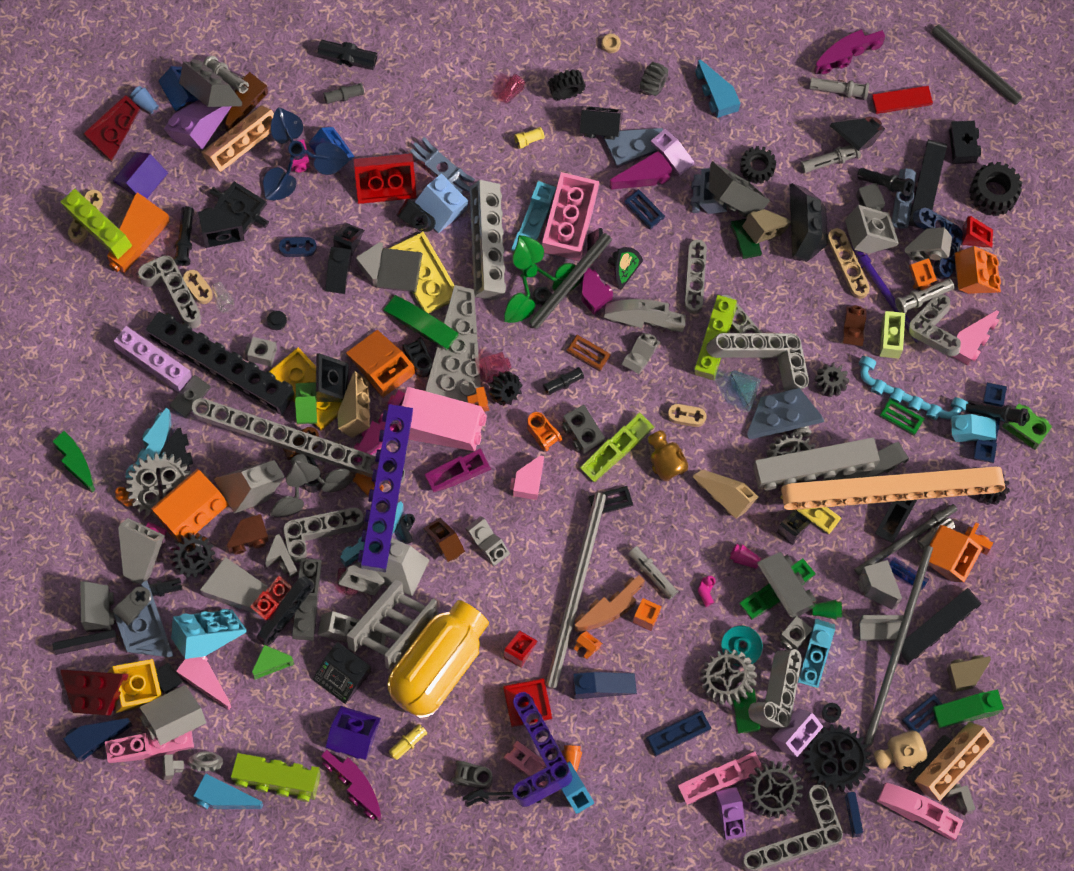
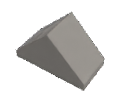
(370, 262)
(361, 579)

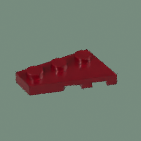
(113, 127)

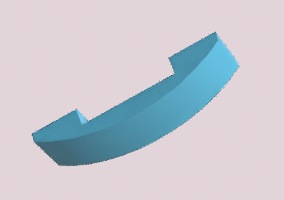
(537, 212)

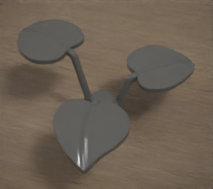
(302, 473)

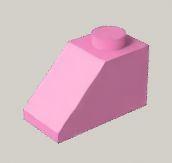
(528, 480)

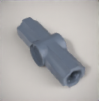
(902, 208)

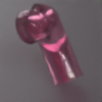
(347, 591)

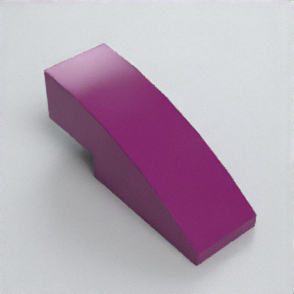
(458, 471)

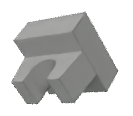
(171, 767)

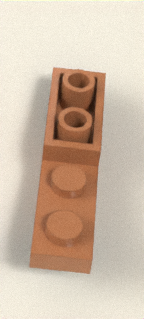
(604, 612)

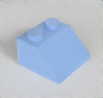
(442, 202)

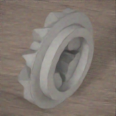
(205, 761)

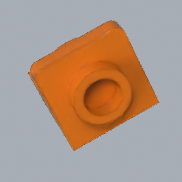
(922, 274)
(980, 539)

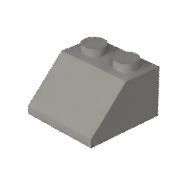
(870, 230)
(880, 585)

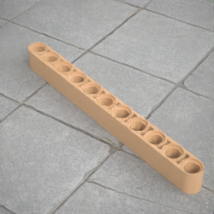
(892, 488)

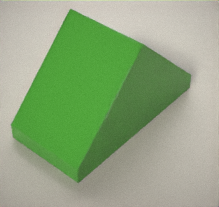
(270, 662)

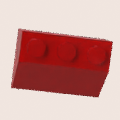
(385, 178)

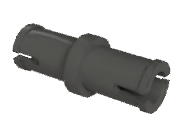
(343, 93)

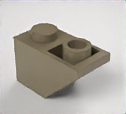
(966, 674)

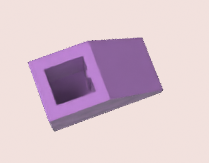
(731, 813)

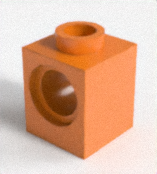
(647, 614)

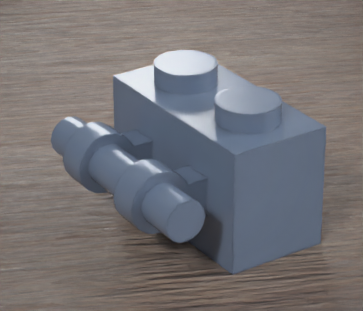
(703, 196)

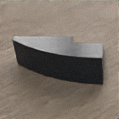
(895, 519)

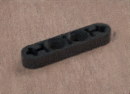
(285, 611)

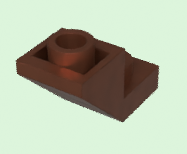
(854, 325)

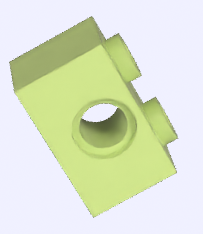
(892, 334)

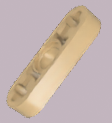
(75, 226)

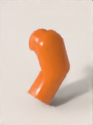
(122, 496)

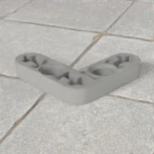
(928, 327)

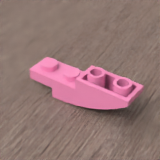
(143, 747)
(919, 808)

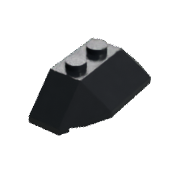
(807, 223)

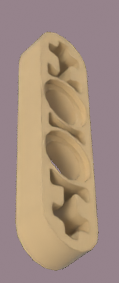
(851, 262)

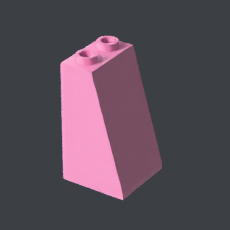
(444, 420)

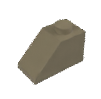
(765, 225)

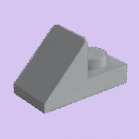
(279, 552)

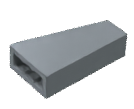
(233, 586)

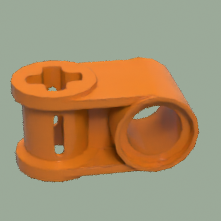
(545, 434)

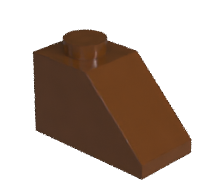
(444, 539)

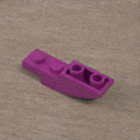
(841, 52)
(360, 790)

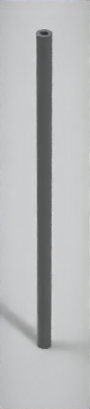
(898, 645)

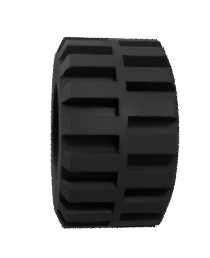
(992, 202)

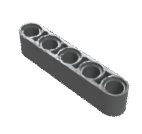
(889, 459)

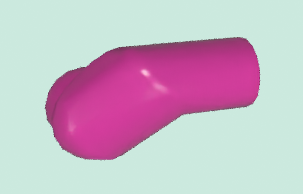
(705, 588)

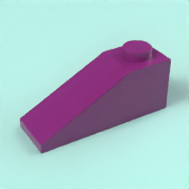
(645, 173)

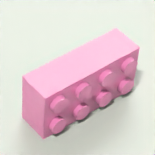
(570, 216)

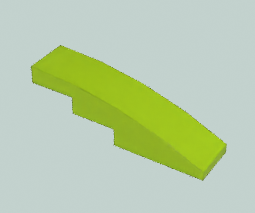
(617, 447)

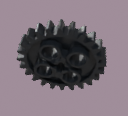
(855, 756)

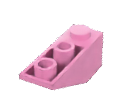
(974, 336)

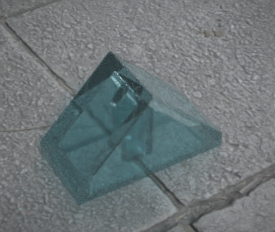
(746, 387)

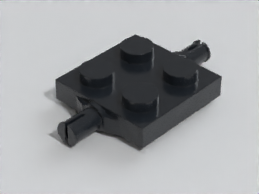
(241, 205)

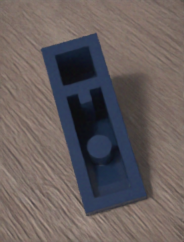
(603, 684)
(90, 738)

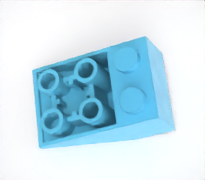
(205, 632)

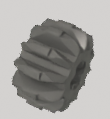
(654, 78)
(837, 385)

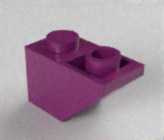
(594, 292)

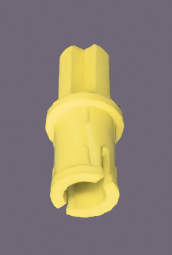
(407, 742)

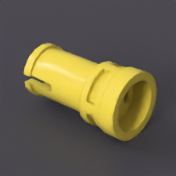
(528, 137)

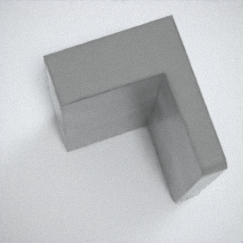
(879, 627)

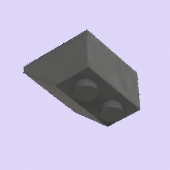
(96, 607)

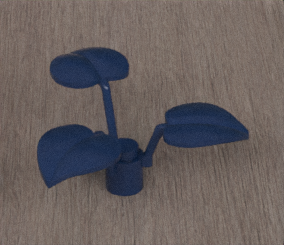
(328, 156)

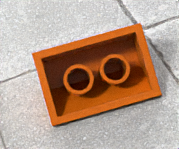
(189, 506)

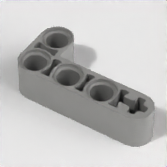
(177, 292)
(324, 530)
(781, 691)

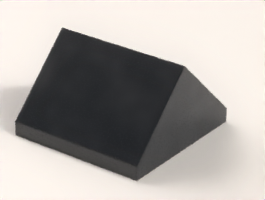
(330, 379)

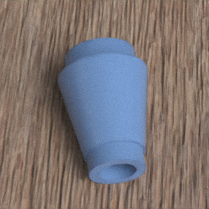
(143, 99)

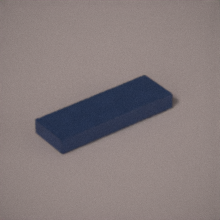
(678, 733)

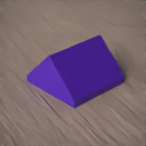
(141, 174)

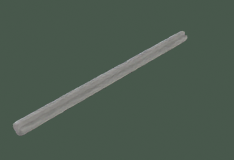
(575, 591)

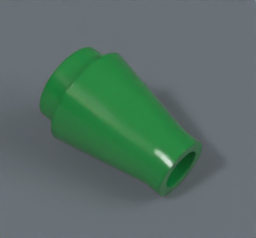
(828, 609)

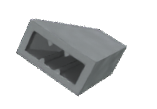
(138, 550)

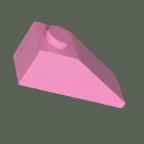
(201, 676)

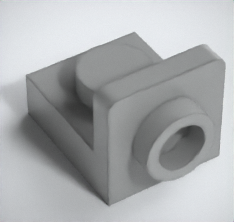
(964, 798)

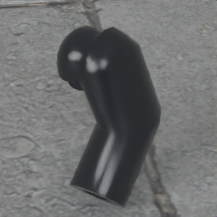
(404, 527)

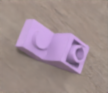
(673, 151)

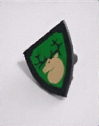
(626, 263)

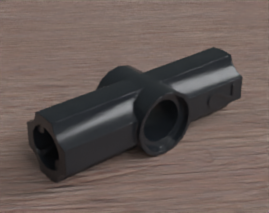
(347, 54)

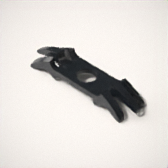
(485, 797)

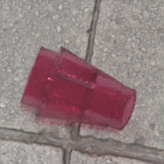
(512, 88)

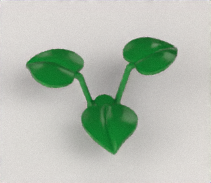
(525, 255)

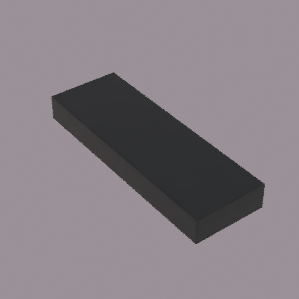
(84, 642)

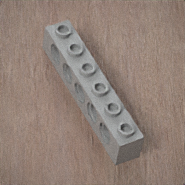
(487, 240)

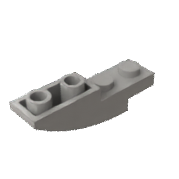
(637, 311)

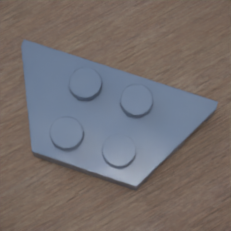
(783, 413)
(146, 631)

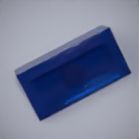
(905, 572)

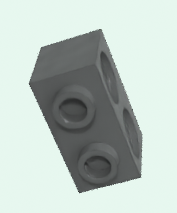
(587, 428)

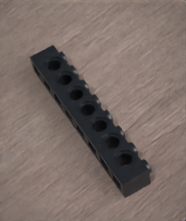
(275, 401)

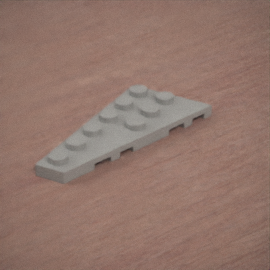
(457, 370)

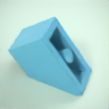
(973, 427)

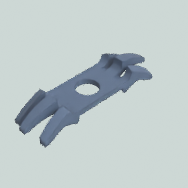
(434, 158)

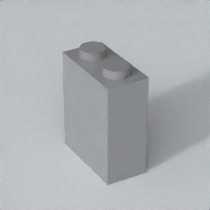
(171, 715)

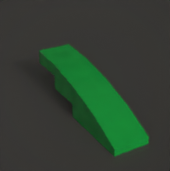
(421, 322)

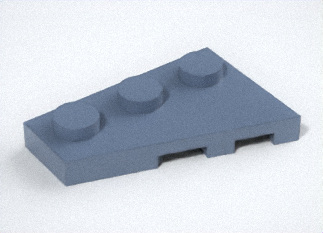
(632, 145)

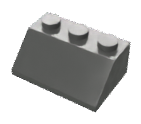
(207, 85)
(735, 191)
(787, 584)

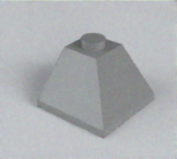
(405, 566)

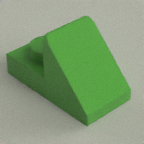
(306, 403)

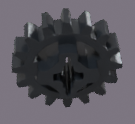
(194, 563)

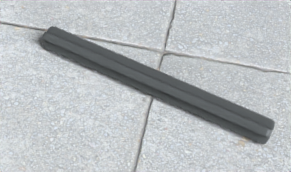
(977, 64)
(570, 280)

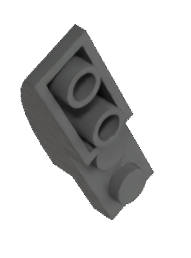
(306, 614)

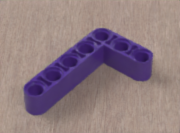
(544, 748)

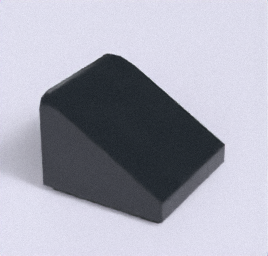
(593, 237)
(168, 678)

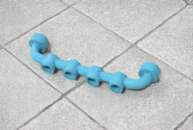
(898, 394)

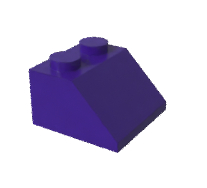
(352, 733)

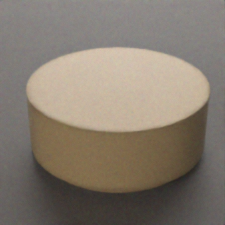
(611, 43)

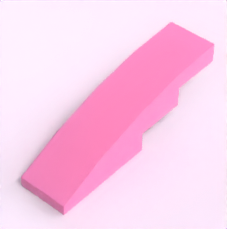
(719, 778)

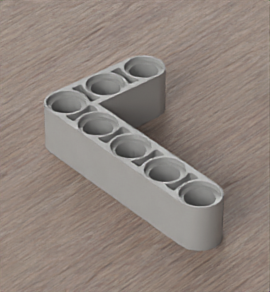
(784, 346)
(800, 841)

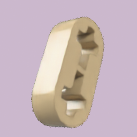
(201, 283)
(687, 410)

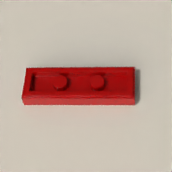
(902, 99)

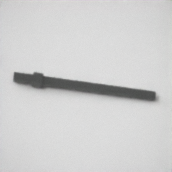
(936, 519)

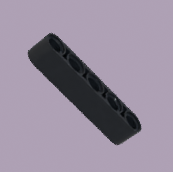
(928, 177)
(938, 625)

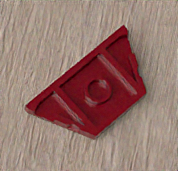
(92, 691)

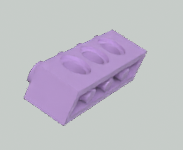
(152, 359)

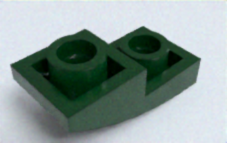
(745, 244)

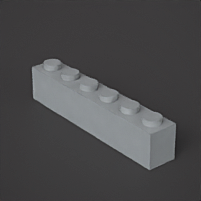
(816, 463)

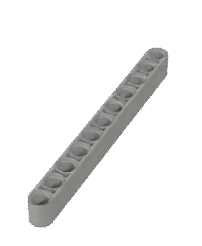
(290, 435)

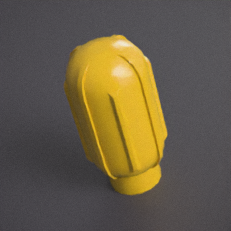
(437, 659)

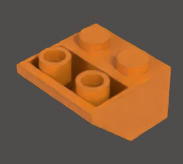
(977, 271)
(953, 554)

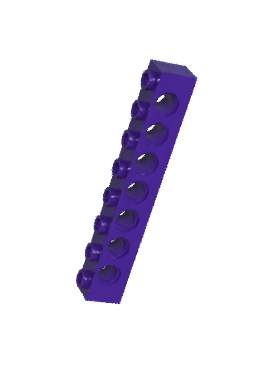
(394, 415)

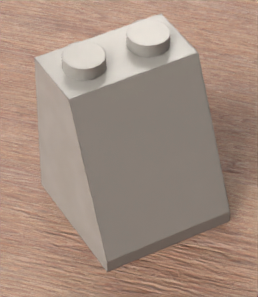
(250, 485)

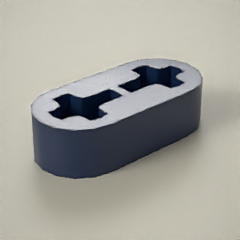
(298, 244)

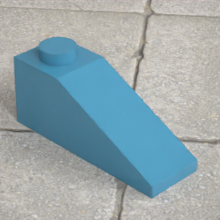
(220, 795)

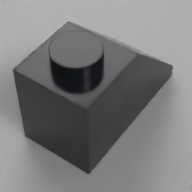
(338, 270)

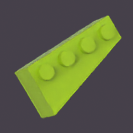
(276, 777)

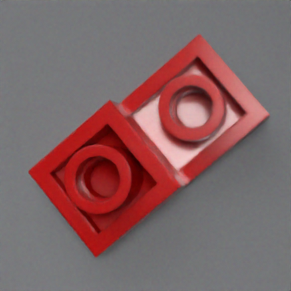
(271, 598)

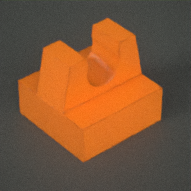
(479, 399)
(589, 642)

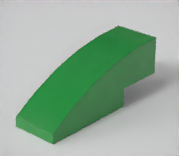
(74, 460)

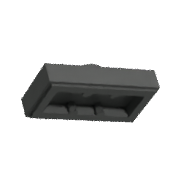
(193, 390)

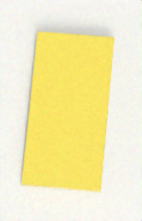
(434, 283)

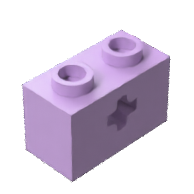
(798, 734)

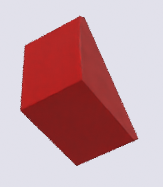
(976, 233)
(519, 648)

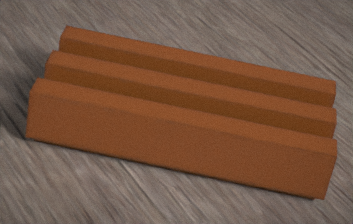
(570, 350)

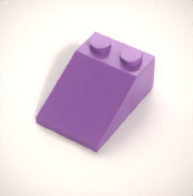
(195, 124)

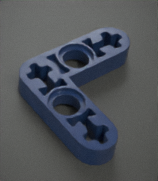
(950, 227)

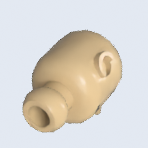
(903, 750)

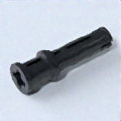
(892, 182)
(183, 243)
(1005, 413)

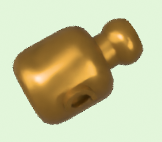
(667, 458)

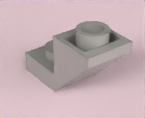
(641, 353)
(487, 541)

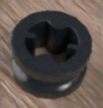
(831, 719)

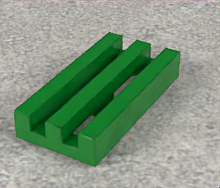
(896, 422)

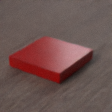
(538, 693)

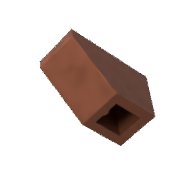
(250, 531)

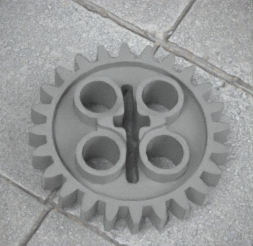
(140, 487)

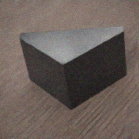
(348, 237)
(793, 526)

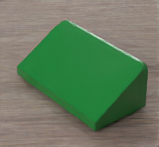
(743, 721)

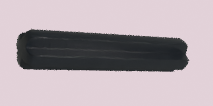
(931, 755)

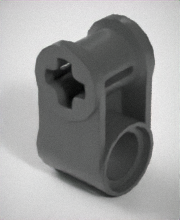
(130, 608)
(470, 775)

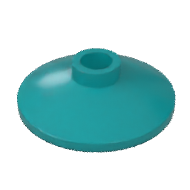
(735, 635)

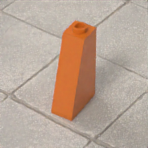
(141, 226)

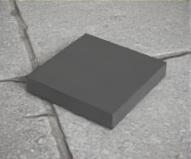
(399, 270)

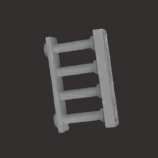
(383, 608)

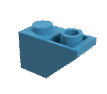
(576, 791)

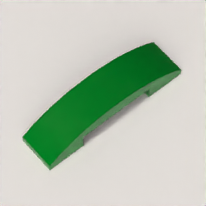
(766, 598)

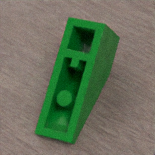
(969, 709)

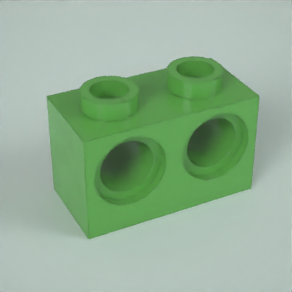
(1025, 432)

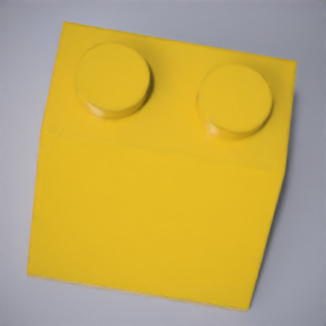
(140, 686)

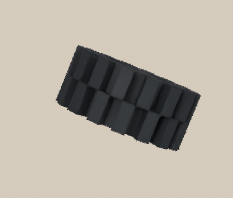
(566, 84)
(752, 174)

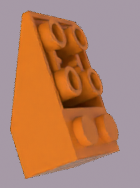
(381, 363)

